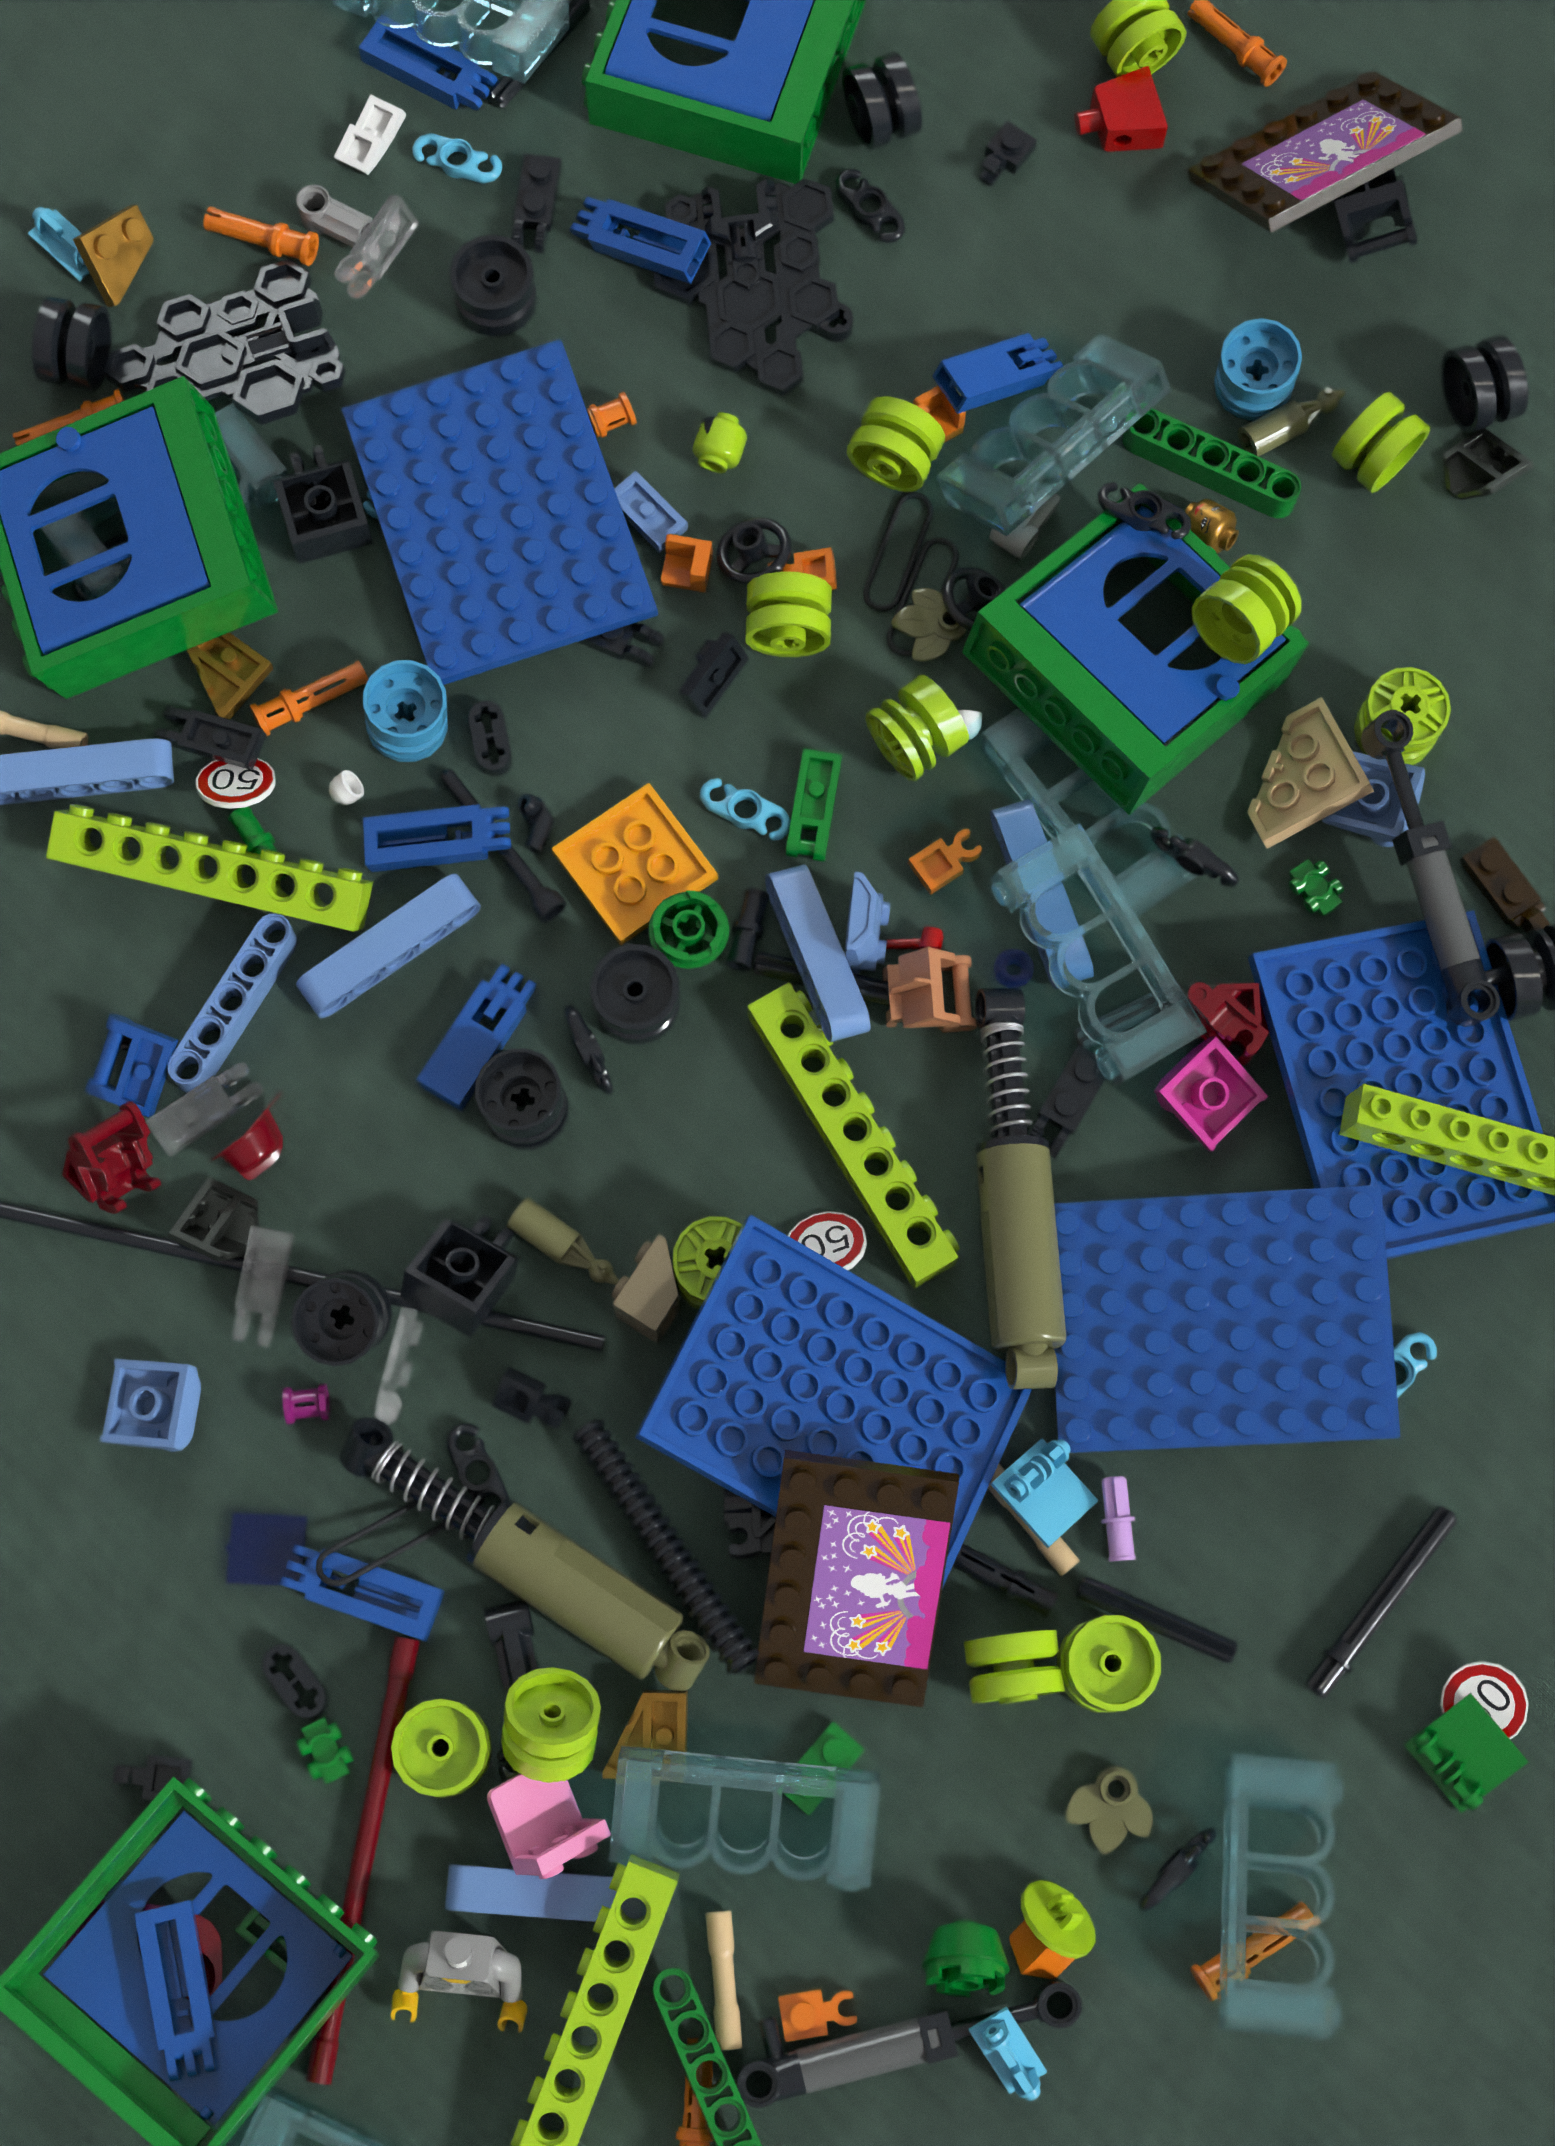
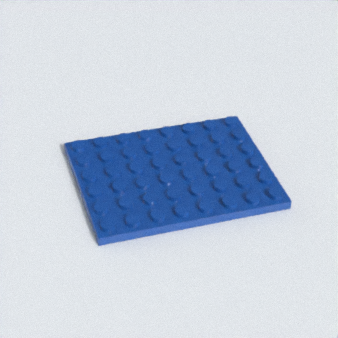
(499, 512)
(1378, 1017)
(1225, 1321)
(828, 1367)

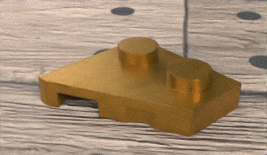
(115, 252)
(229, 671)
(656, 1724)

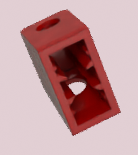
(1125, 113)

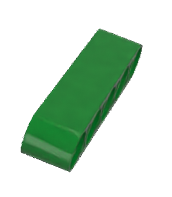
(1221, 478)
(702, 2050)

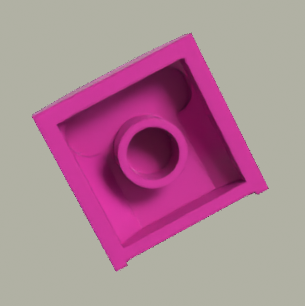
(1209, 1092)

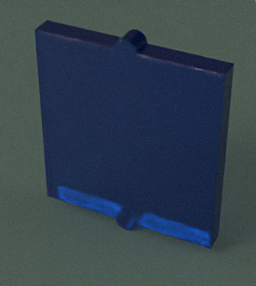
(263, 1546)

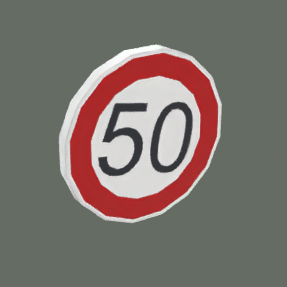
(235, 786)
(832, 1236)
(1494, 1689)

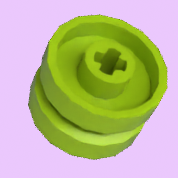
(1137, 34)
(1380, 442)
(896, 444)
(788, 614)
(1133, 1657)
(1013, 1664)
(550, 1724)
(467, 1754)

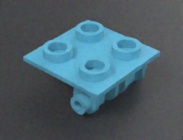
(1045, 1490)

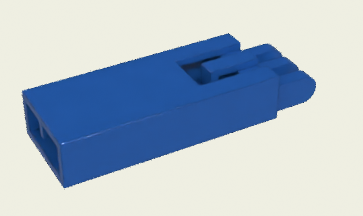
(418, 65)
(660, 246)
(991, 371)
(422, 837)
(468, 1045)
(378, 1598)
(174, 1971)

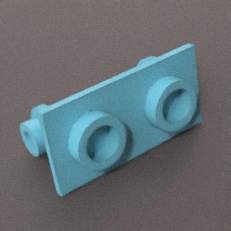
(56, 237)
(1010, 2054)

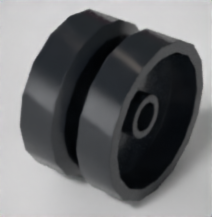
(882, 100)
(493, 285)
(71, 343)
(1484, 383)
(641, 971)

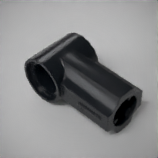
(511, 1634)

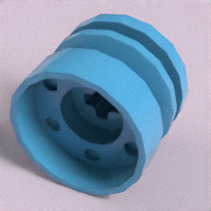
(1260, 350)
(407, 691)

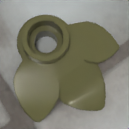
(926, 624)
(1110, 1816)

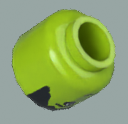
(719, 442)

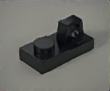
(716, 670)

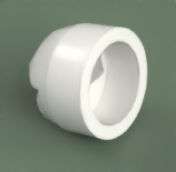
(972, 720)
(346, 788)

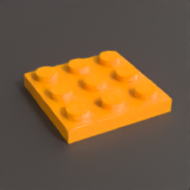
(633, 862)

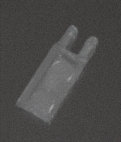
(377, 247)
(201, 1109)
(262, 1281)
(397, 1369)

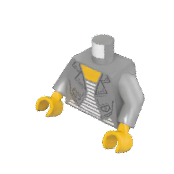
(461, 1966)

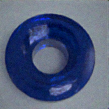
(1016, 957)

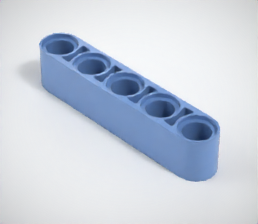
(85, 771)
(1017, 834)
(388, 946)
(817, 953)
(233, 984)
(558, 1897)

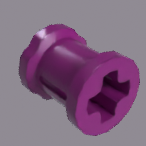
(294, 1411)

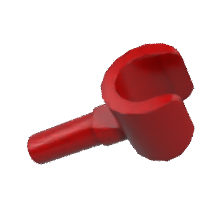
(930, 937)

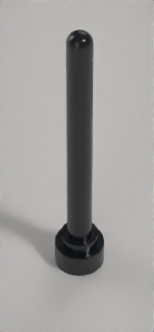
(546, 902)

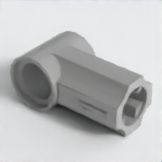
(333, 218)
(1025, 535)

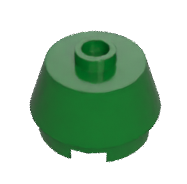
(689, 929)
(965, 1959)

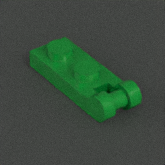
(814, 803)

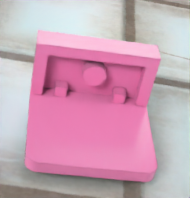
(542, 1825)

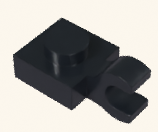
(1006, 151)
(524, 1398)
(155, 1775)

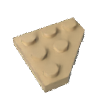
(1306, 776)

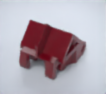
(1231, 1014)
(115, 1163)

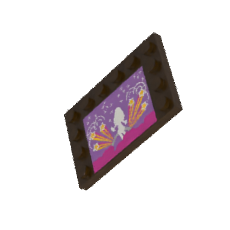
(1323, 150)
(855, 1578)

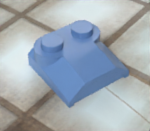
(1380, 812)
(865, 917)
(152, 1405)

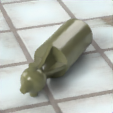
(1286, 422)
(558, 1240)

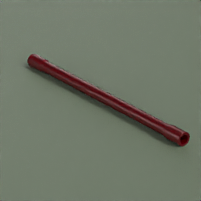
(400, 1673)

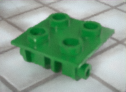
(1466, 1753)

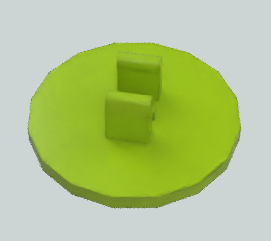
(1058, 1919)

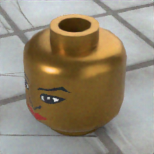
(1213, 524)

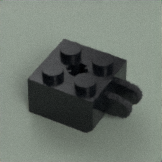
(322, 508)
(460, 1274)

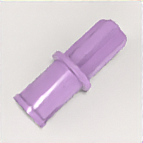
(1117, 1519)

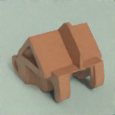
(918, 991)

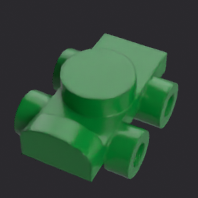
(1316, 891)
(329, 1758)

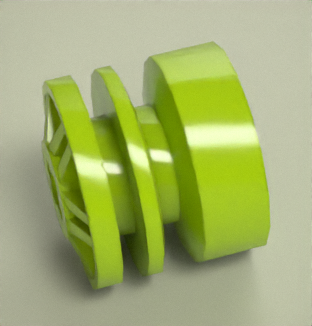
(1246, 609)
(1409, 690)
(917, 727)
(691, 1252)

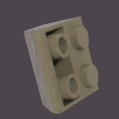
(650, 1296)

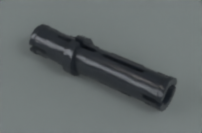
(1005, 1580)

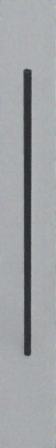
(294, 1274)

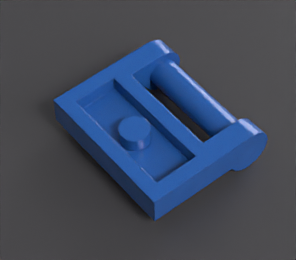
(143, 1068)

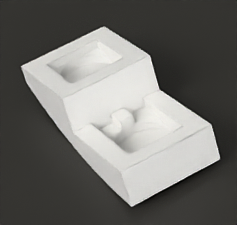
(371, 136)

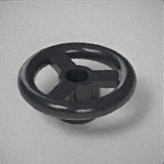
(752, 547)
(982, 590)

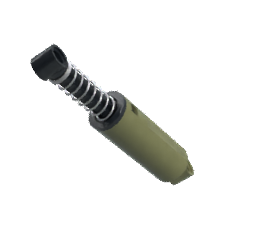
(1017, 1207)
(541, 1566)

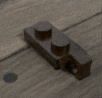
(1505, 886)

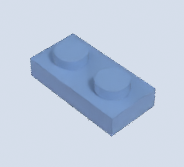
(649, 511)

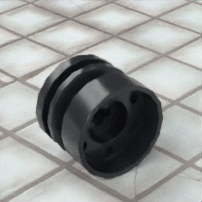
(1531, 967)
(510, 1081)
(320, 1325)

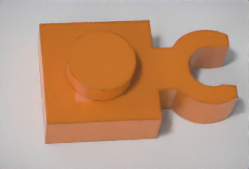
(814, 562)
(941, 863)
(806, 2013)

